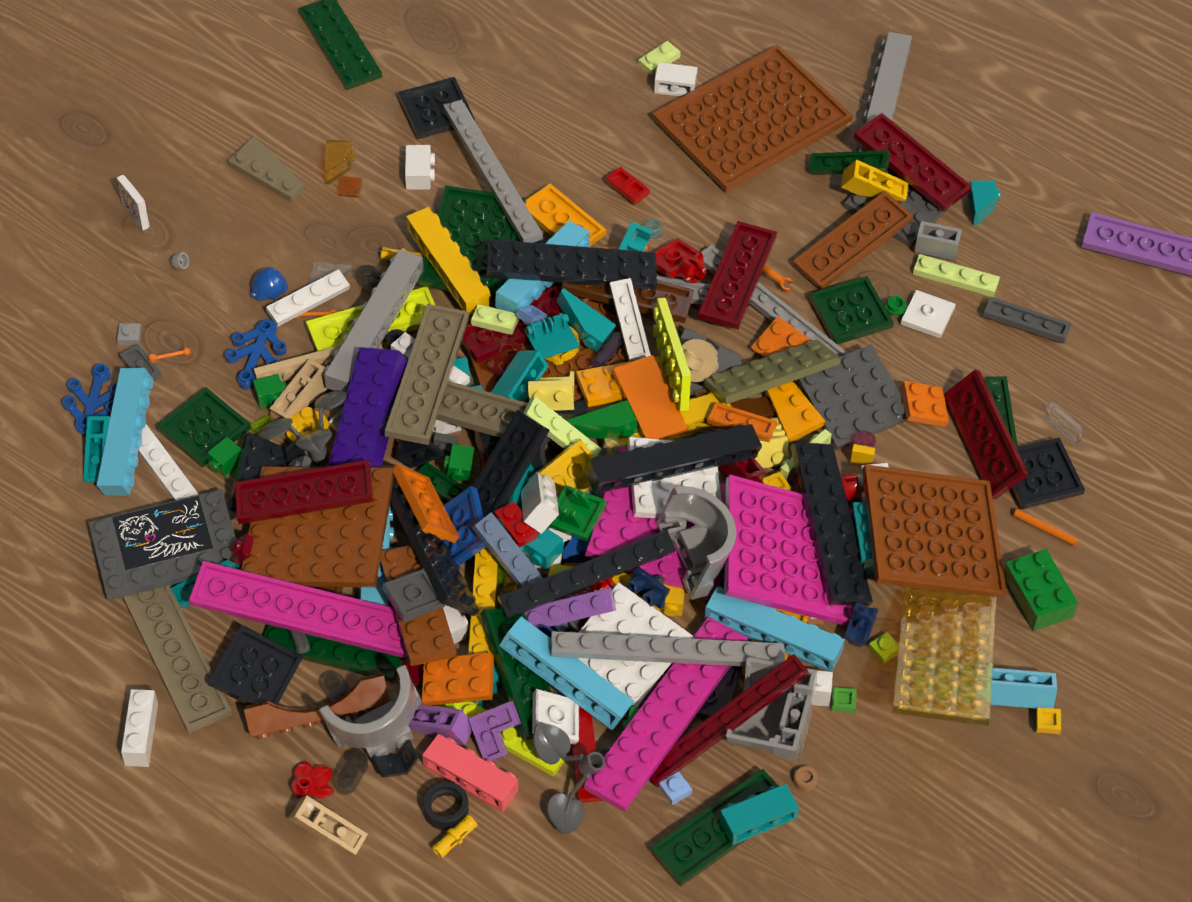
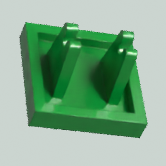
(578, 513)

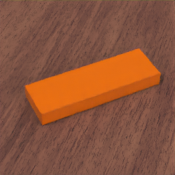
(729, 417)

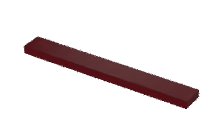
(730, 717)

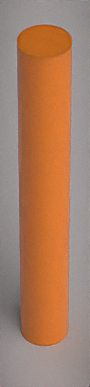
(1045, 527)

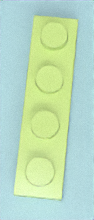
(956, 275)
(560, 430)

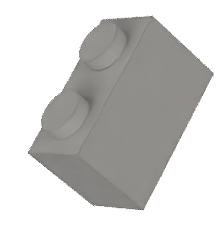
(938, 240)

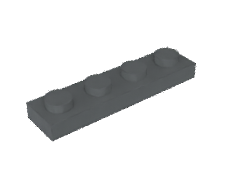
(1027, 320)

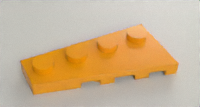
(794, 411)

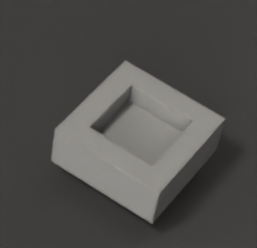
(129, 334)

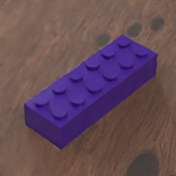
(368, 407)

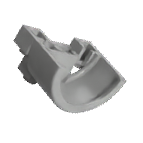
(703, 545)
(782, 723)
(381, 728)

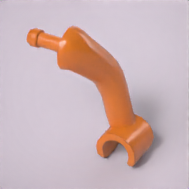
(778, 278)

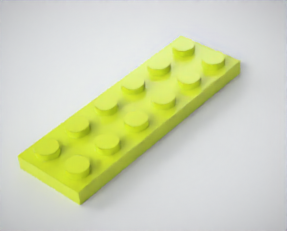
(330, 329)
(672, 354)

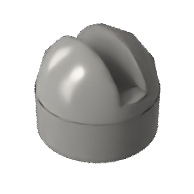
(180, 258)

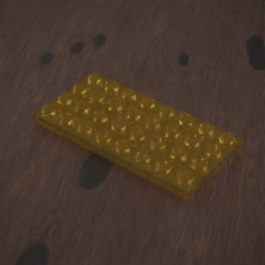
(945, 656)

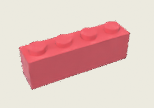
(471, 772)

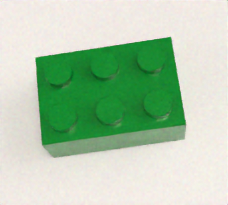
(1040, 589)

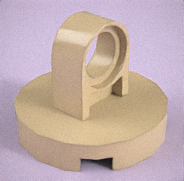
(701, 359)

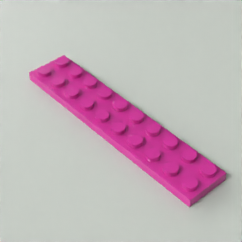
(298, 608)
(659, 724)

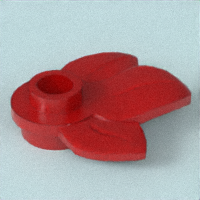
(312, 781)

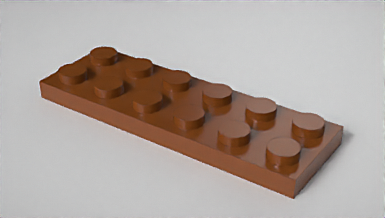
(853, 240)
(426, 636)

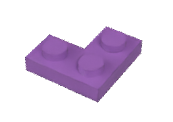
(488, 728)

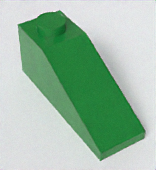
(612, 421)

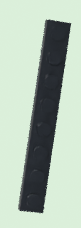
(586, 574)

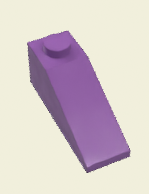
(442, 721)

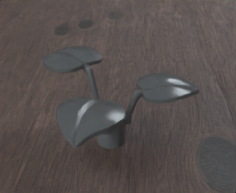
(315, 441)
(551, 745)

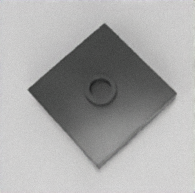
(412, 595)

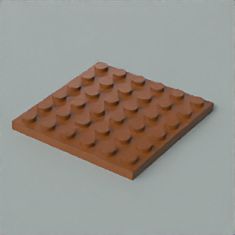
(933, 532)
(326, 545)

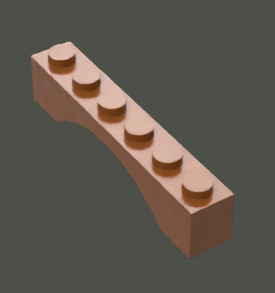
(270, 717)

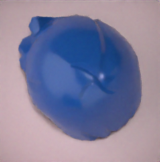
(268, 284)

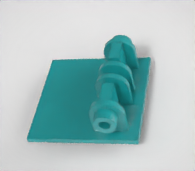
(552, 336)

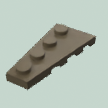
(263, 167)

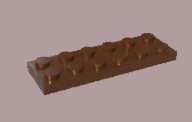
(677, 297)

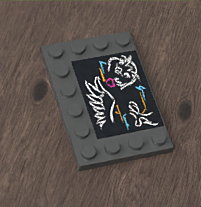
(162, 543)

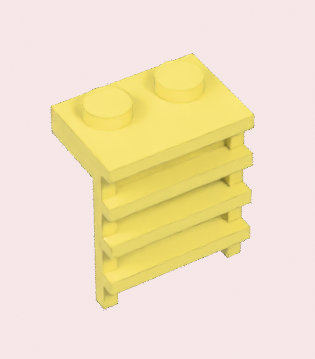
(554, 391)
(775, 451)

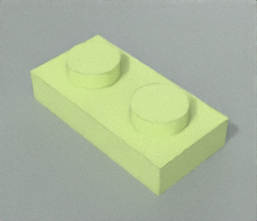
(664, 54)
(494, 319)

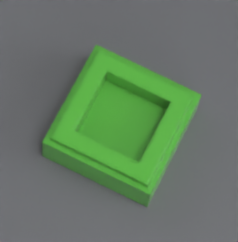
(844, 700)

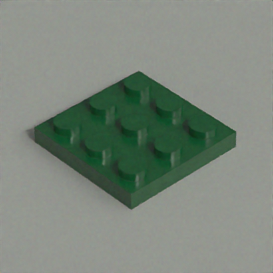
(851, 310)
(202, 425)

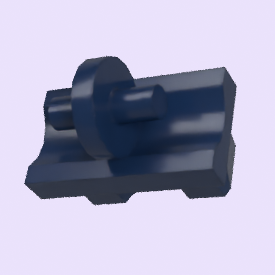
(649, 587)
(860, 625)

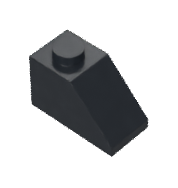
(416, 454)

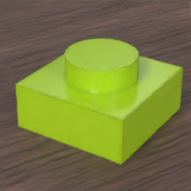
(884, 647)

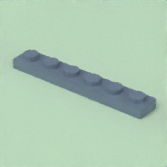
(510, 556)

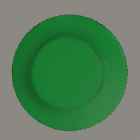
(895, 305)

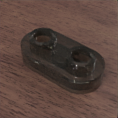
(370, 272)
(335, 690)
(352, 770)

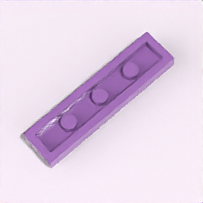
(572, 608)

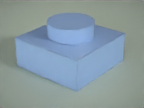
(675, 788)

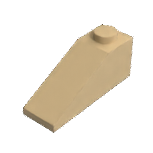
(302, 390)
(327, 825)

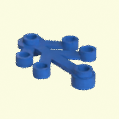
(257, 349)
(90, 402)

